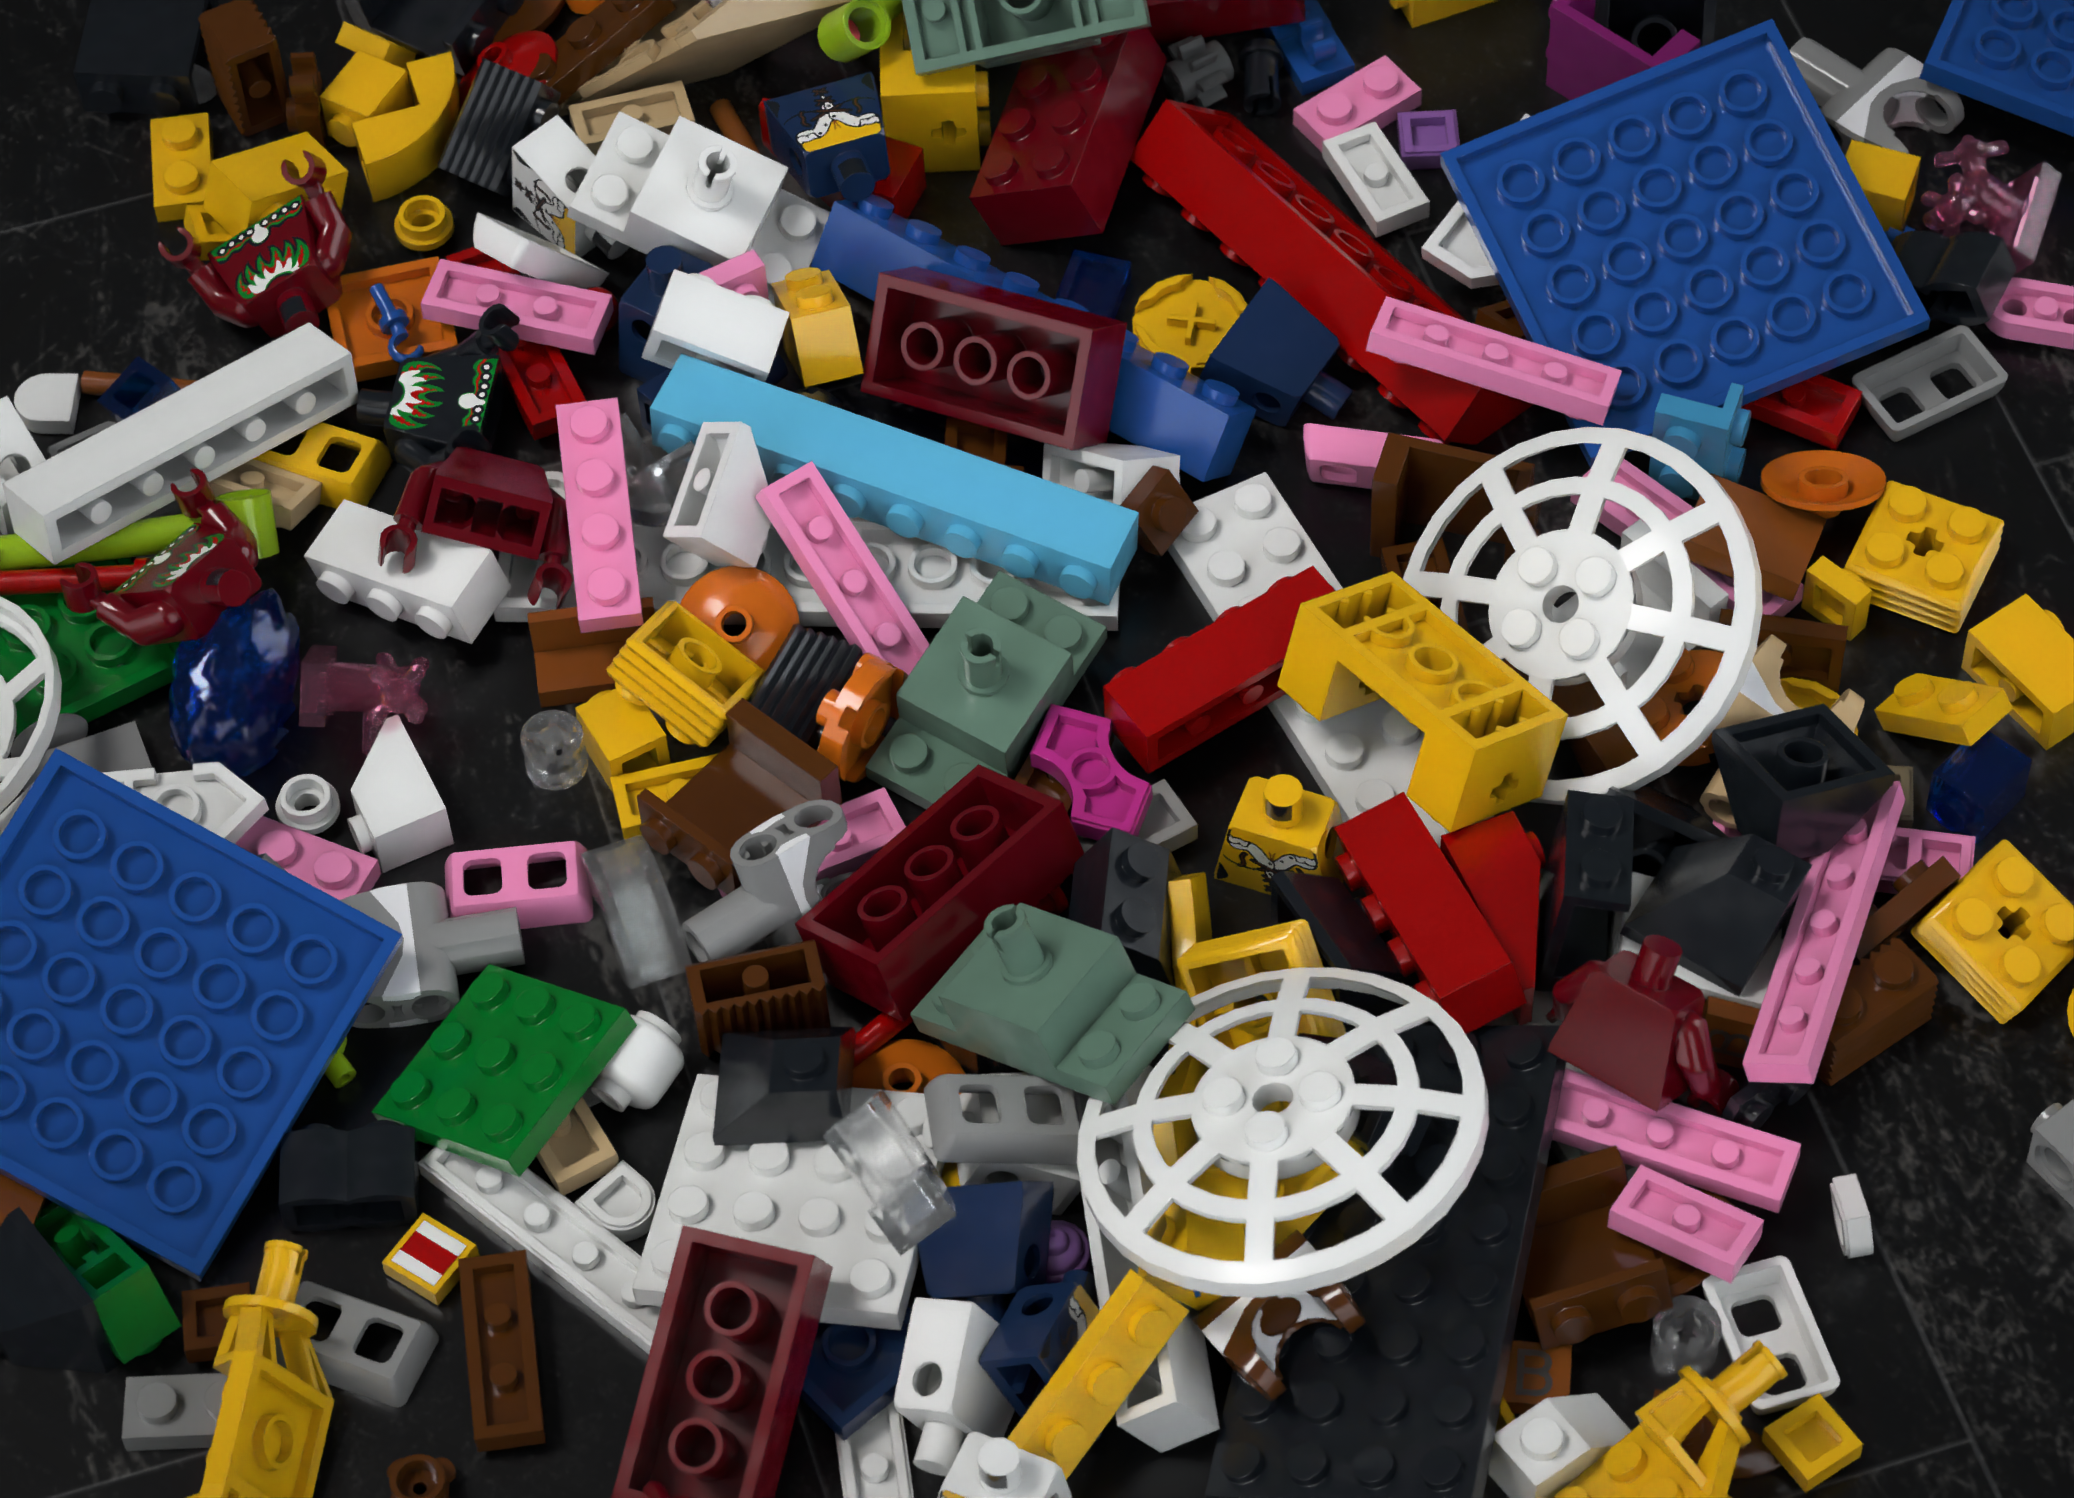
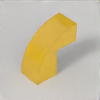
(407, 143)

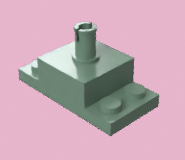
(1004, 32)
(984, 689)
(1054, 1003)

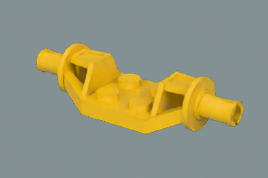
(269, 1415)
(1651, 1456)

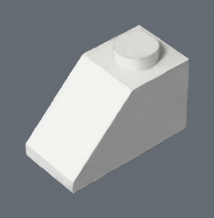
(1105, 468)
(717, 500)
(397, 802)
(1553, 1444)

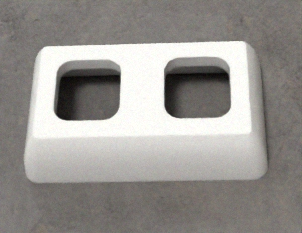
(534, 255)
(1795, 1338)

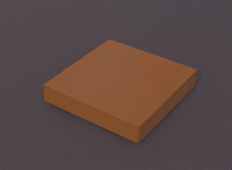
(1781, 537)

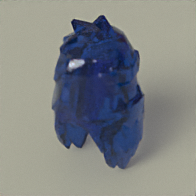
(236, 686)

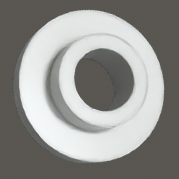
(308, 791)

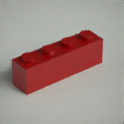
(1209, 677)
(1427, 913)

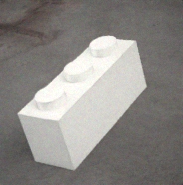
(445, 593)

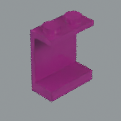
(1589, 56)

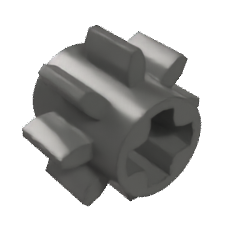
(1197, 71)

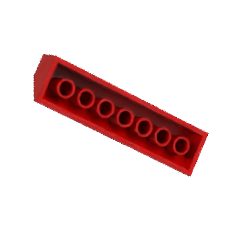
(1313, 251)

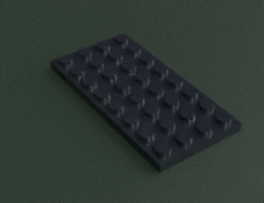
(1421, 1384)

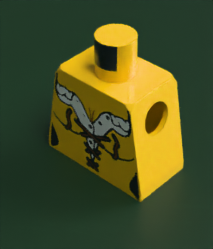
(1279, 831)

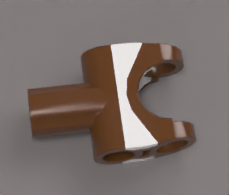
(1254, 1329)

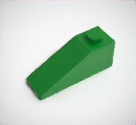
(116, 1279)

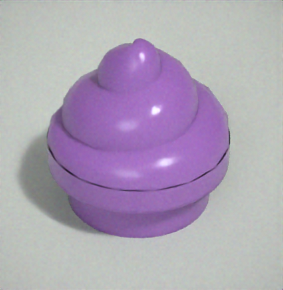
(1067, 1250)

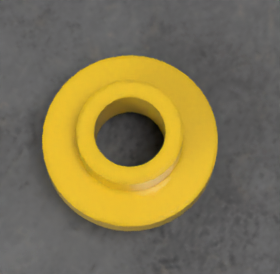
(423, 223)

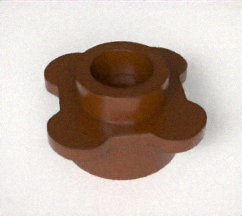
(420, 1470)

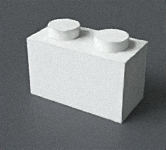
(715, 327)

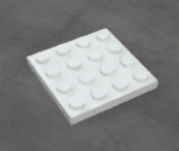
(787, 1199)

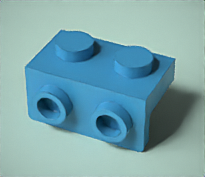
(1704, 434)

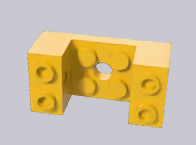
(933, 109)
(1482, 722)

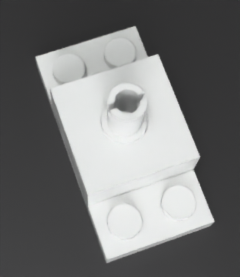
(697, 197)

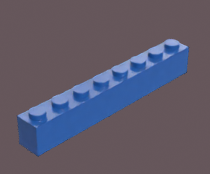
(1154, 395)

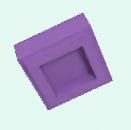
(1425, 136)

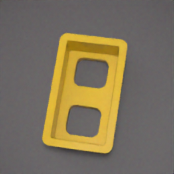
(354, 485)

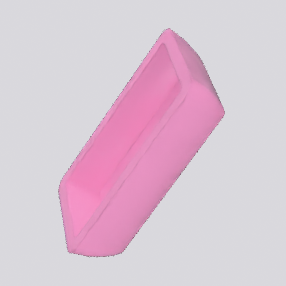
(1343, 454)
(535, 907)

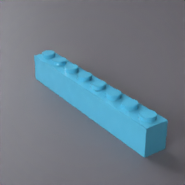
(911, 481)

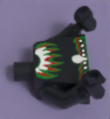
(445, 396)

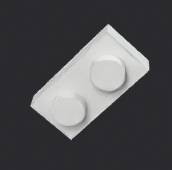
(1375, 179)

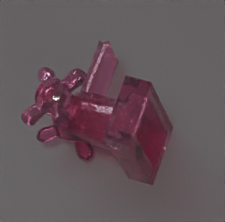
(2007, 210)
(359, 687)

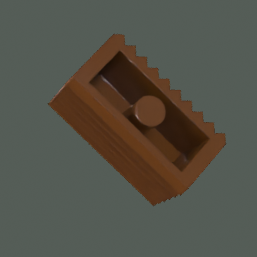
(245, 65)
(758, 993)
(1878, 1007)

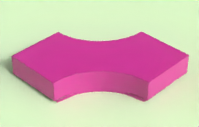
(1078, 754)

